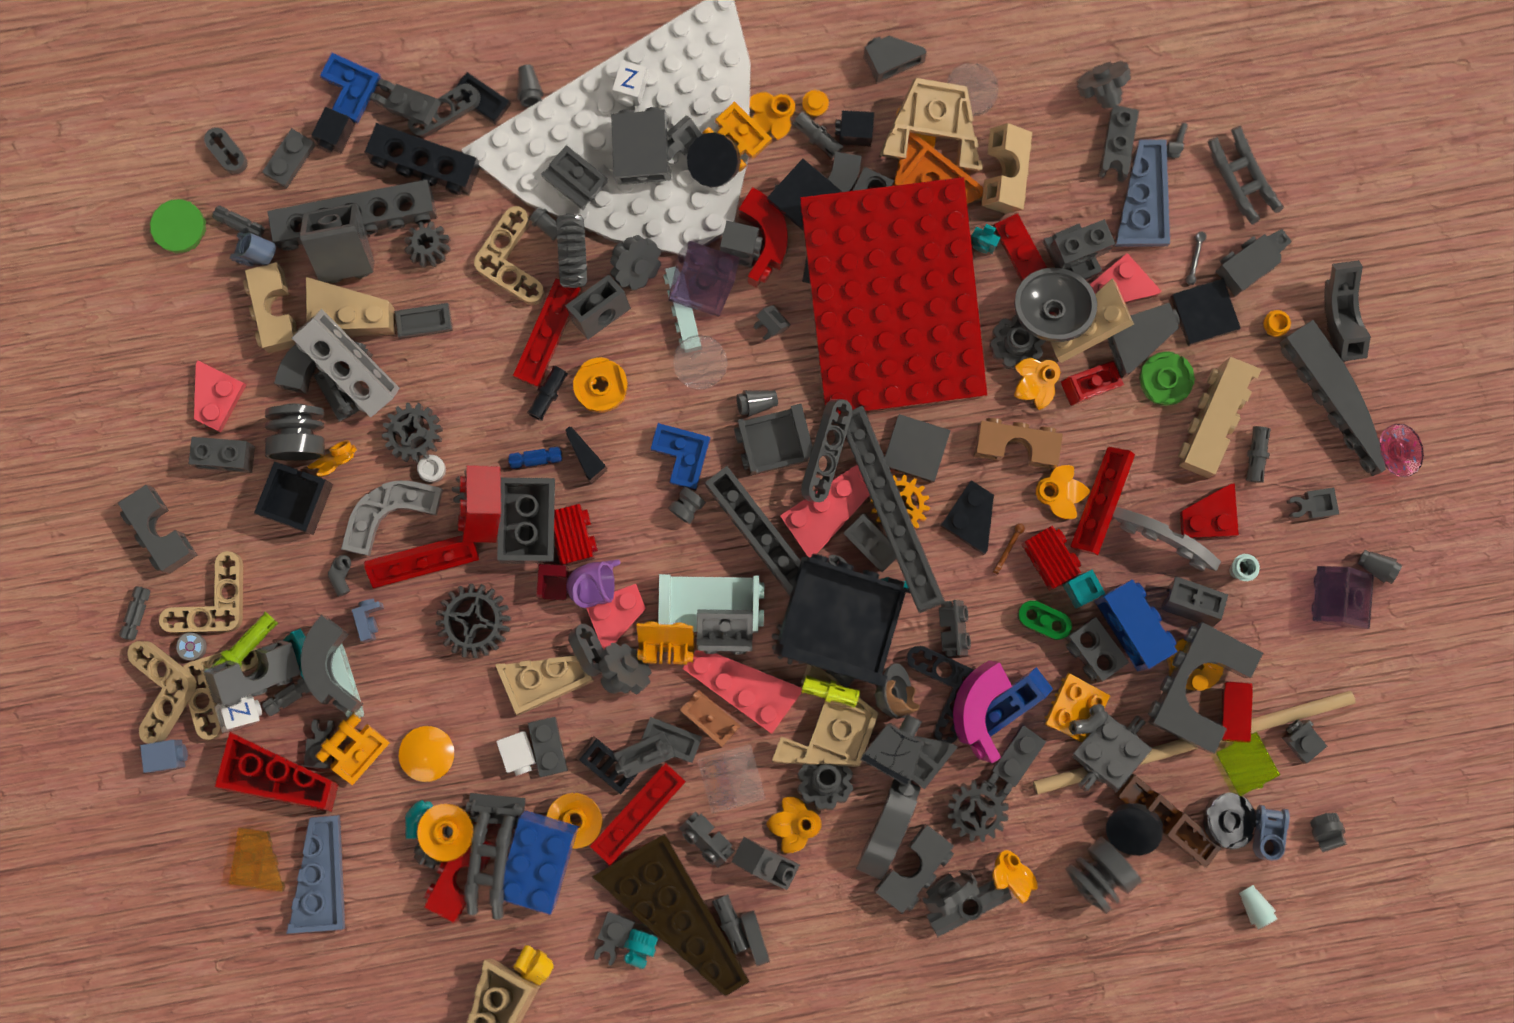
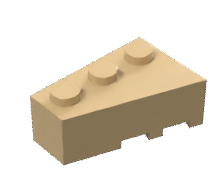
(351, 310)

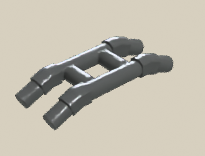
(1246, 160)
(496, 880)

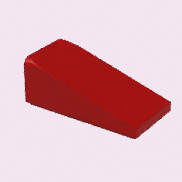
(1091, 383)
(1237, 711)

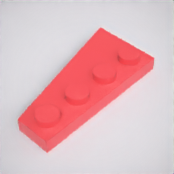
(817, 522)
(747, 689)

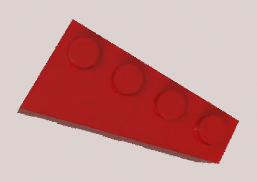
(265, 775)

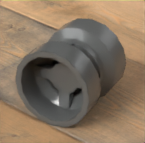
(686, 505)

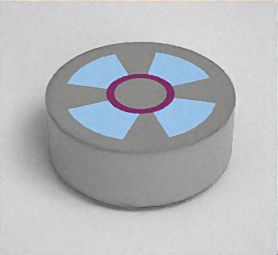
(191, 646)

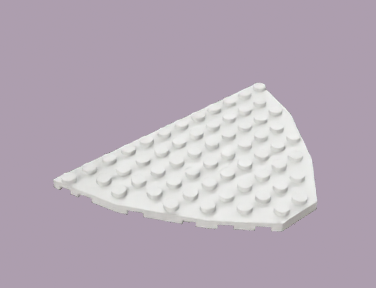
(694, 70)

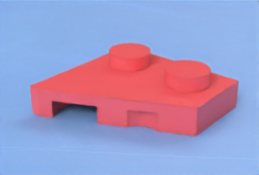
(215, 396)
(616, 617)

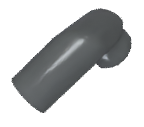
(337, 574)
(1091, 724)

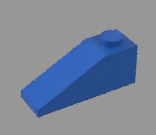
(1016, 700)

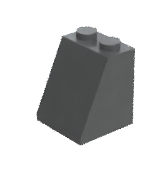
(337, 243)

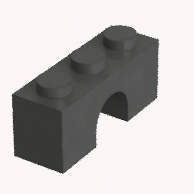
(142, 512)
(275, 666)
(903, 890)

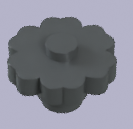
(1105, 83)
(635, 262)
(1014, 343)
(622, 670)
(825, 785)

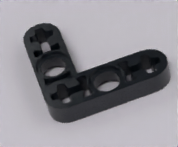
(953, 681)

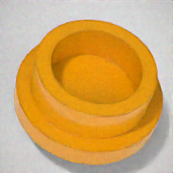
(815, 103)
(1277, 323)

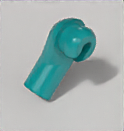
(413, 818)

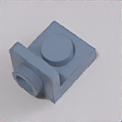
(365, 624)

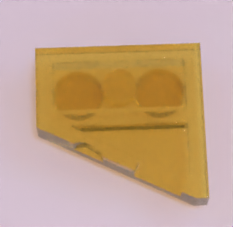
(255, 861)

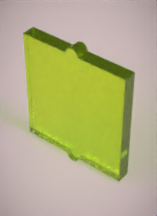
(1248, 764)

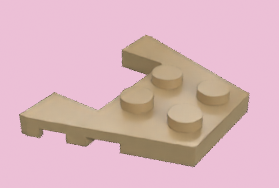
(935, 111)
(838, 735)

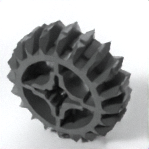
(571, 250)
(470, 633)

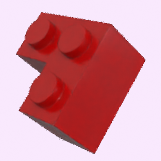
(481, 509)

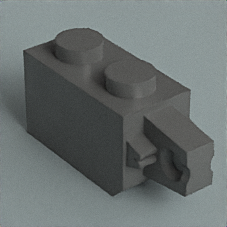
(1253, 262)

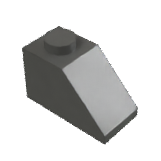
(891, 57)

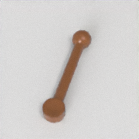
(1019, 529)

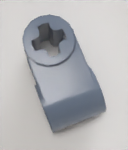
(253, 250)
(1270, 830)

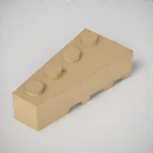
(1217, 416)
(501, 995)

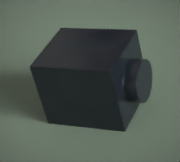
(855, 128)
(332, 131)

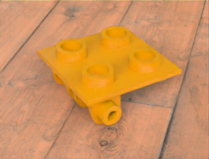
(665, 638)
(1074, 703)

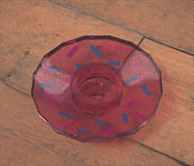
(1401, 450)

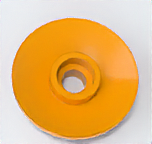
(589, 814)
(432, 832)

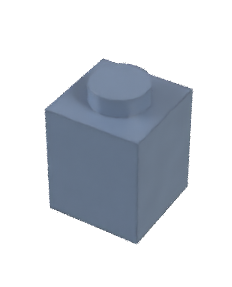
(163, 756)

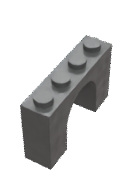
(1173, 710)

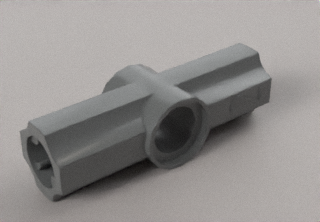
(987, 899)

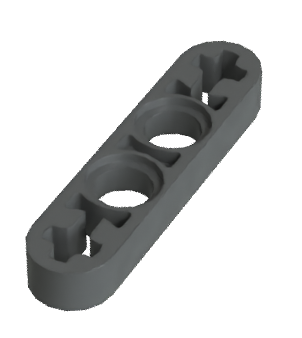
(830, 452)

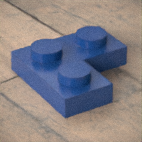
(356, 85)
(688, 449)

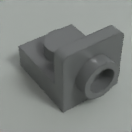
(1304, 740)

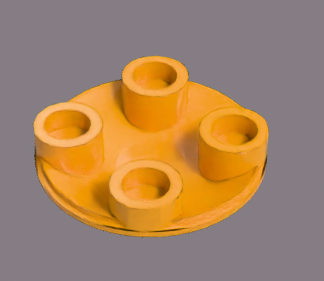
(426, 753)

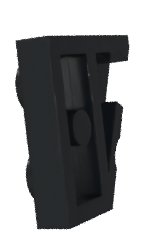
(971, 517)

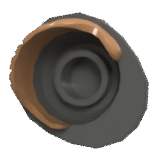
(898, 695)

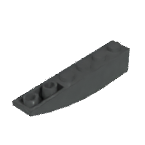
(1336, 391)

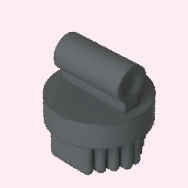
(1328, 831)

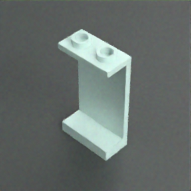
(685, 595)

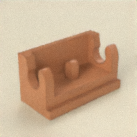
(710, 718)

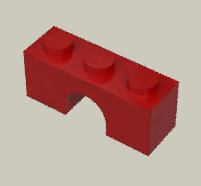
(446, 896)

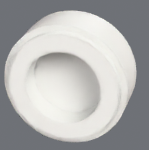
(431, 469)

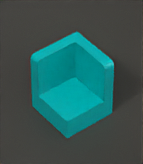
(1083, 589)

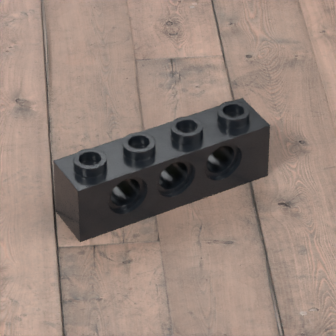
(386, 140)

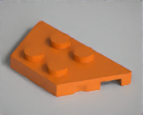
(927, 164)

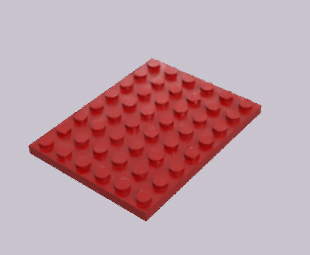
(894, 294)

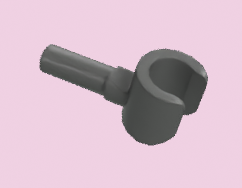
(1175, 148)

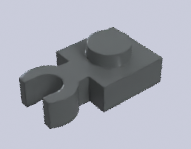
(1317, 503)
(314, 745)
(614, 933)

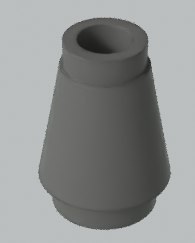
(528, 86)
(755, 401)
(1380, 566)

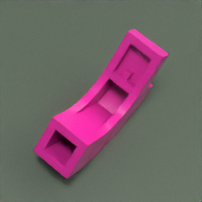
(971, 707)

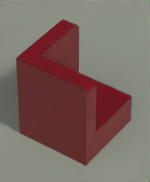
(552, 582)

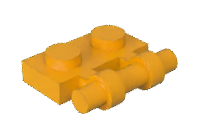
(743, 131)
(358, 754)

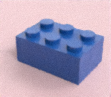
(1136, 625)
(538, 861)

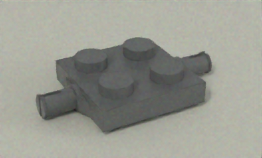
(1112, 753)

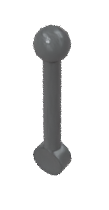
(1200, 238)

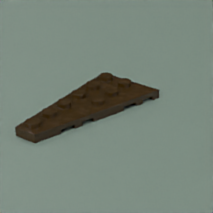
(667, 901)

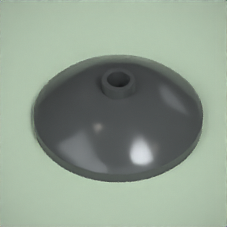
(1056, 292)

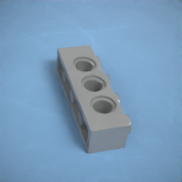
(344, 349)

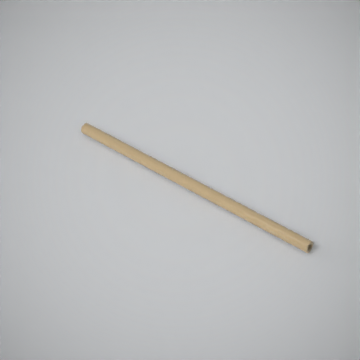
(1179, 746)

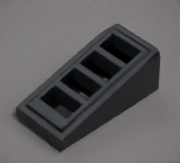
(590, 462)
(587, 751)

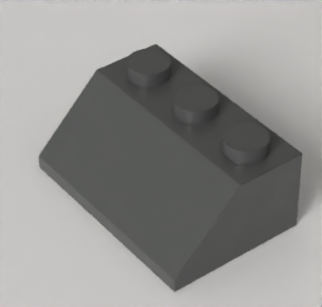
(526, 521)

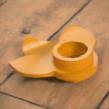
(769, 117)
(1034, 383)
(339, 455)
(1065, 492)
(790, 824)
(1014, 875)

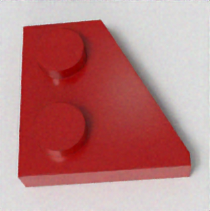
(1212, 515)

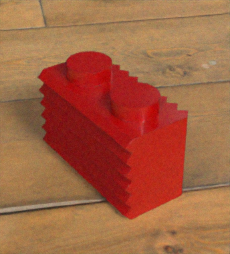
(572, 535)
(1052, 557)

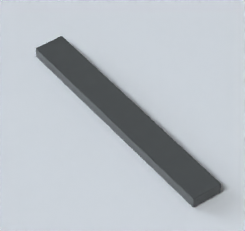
(893, 513)

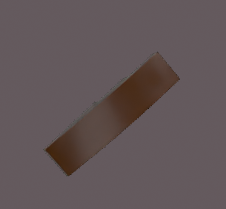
(1176, 824)

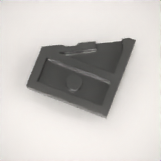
(931, 760)

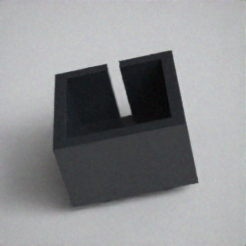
(292, 499)

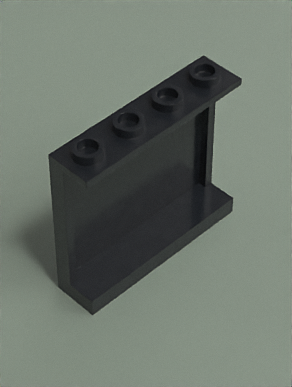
(841, 619)

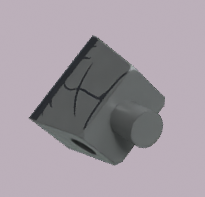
(896, 750)

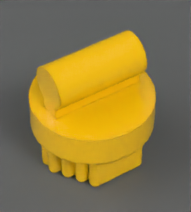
(533, 965)

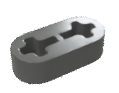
(221, 154)
(586, 649)
(755, 938)

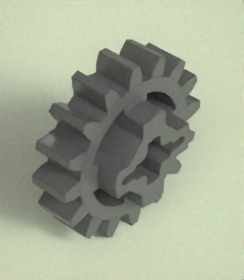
(402, 428)
(967, 812)

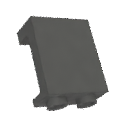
(640, 146)
(774, 440)

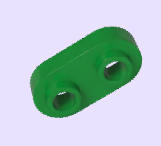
(1044, 618)

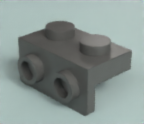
(724, 631)

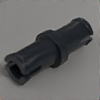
(547, 393)

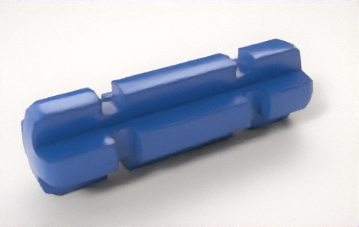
(535, 457)

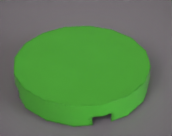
(178, 226)
(1166, 378)

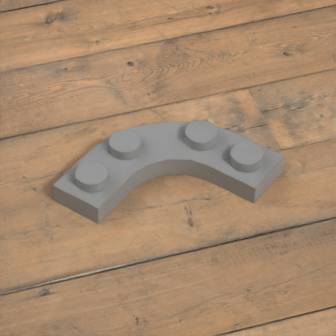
(382, 501)
(1153, 529)

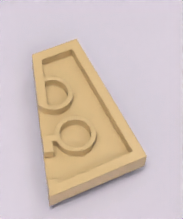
(1110, 319)
(539, 682)

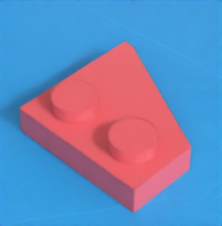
(1130, 279)

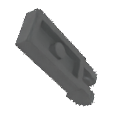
(407, 102)
(1016, 759)

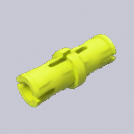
(830, 691)

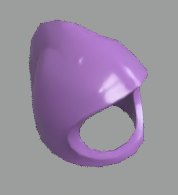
(592, 583)

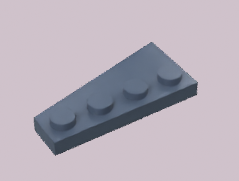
(1146, 203)
(320, 880)

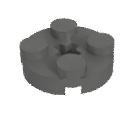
(950, 892)

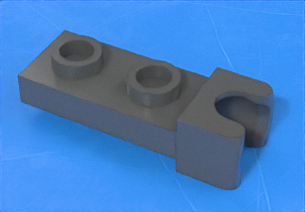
(1119, 141)

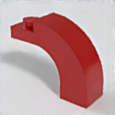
(773, 228)

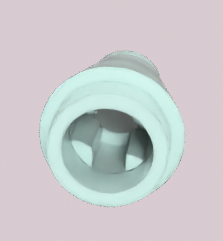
(1250, 567)
(1257, 907)

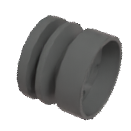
(294, 431)
(1103, 875)

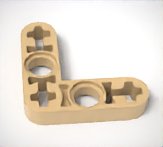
(499, 256)
(221, 605)
(168, 683)
(201, 722)

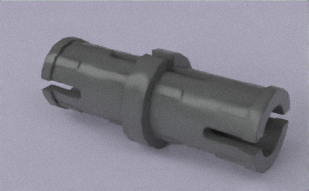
(817, 134)
(1258, 454)
(731, 924)

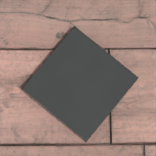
(916, 448)

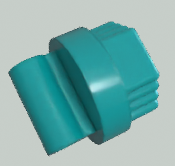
(639, 946)

